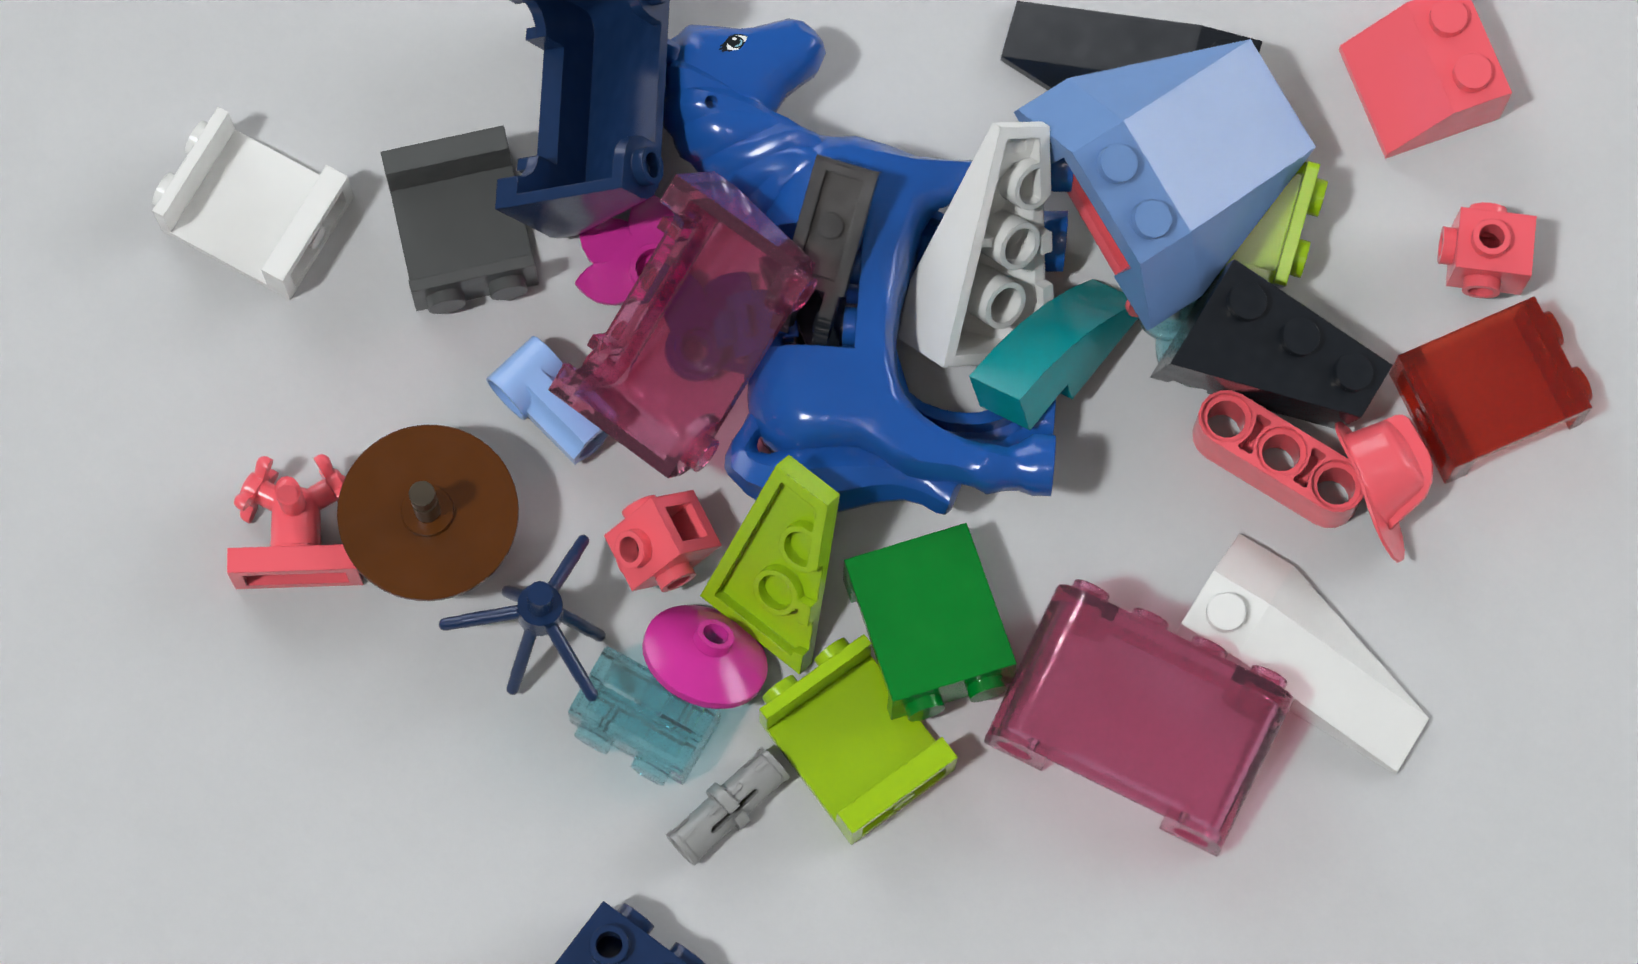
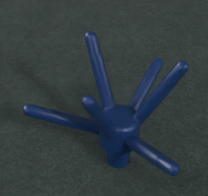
(539, 614)

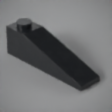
(1068, 42)

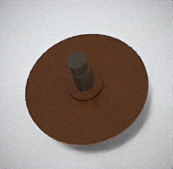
(428, 512)

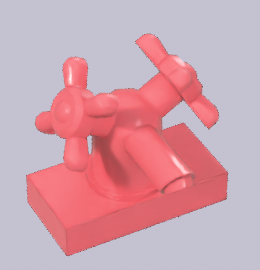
(295, 543)

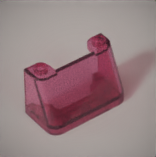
(690, 326)

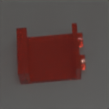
(1490, 386)

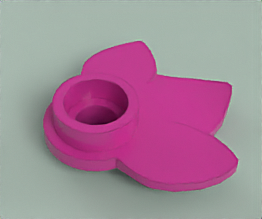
(620, 252)

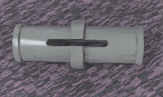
(727, 806)

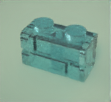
(641, 720)

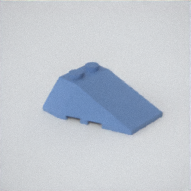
(1176, 162)

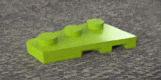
(779, 564)

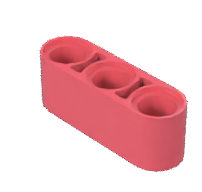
(1265, 430)

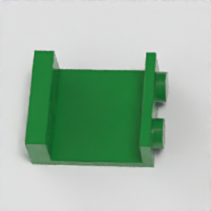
(931, 622)

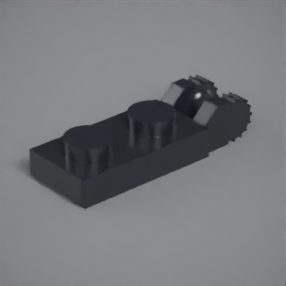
(832, 232)

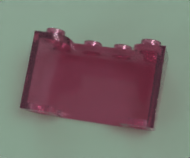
(1142, 712)

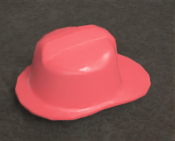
(1392, 473)

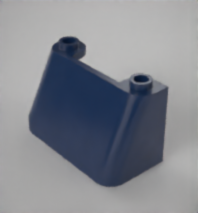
(595, 114)

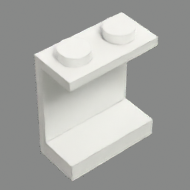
(250, 205)

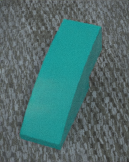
(1052, 352)

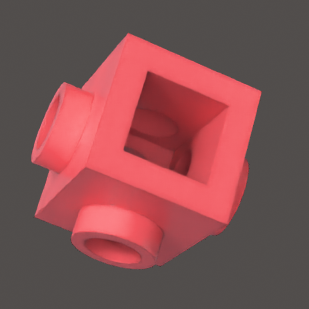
(1488, 250)
(662, 540)

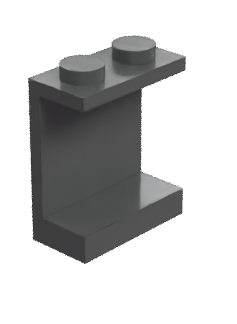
(449, 222)

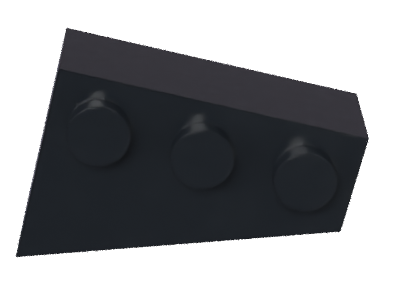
(1273, 351)

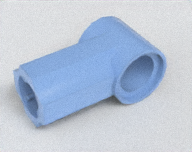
(523, 387)

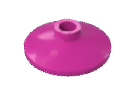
(704, 657)

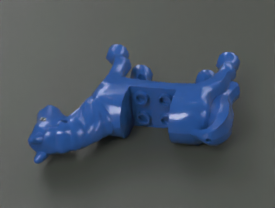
(848, 405)

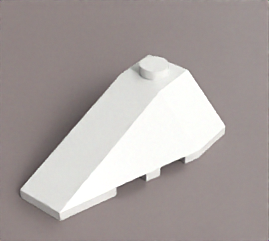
(987, 253)
(1277, 620)

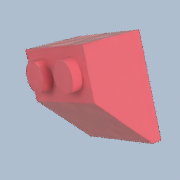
(1426, 74)

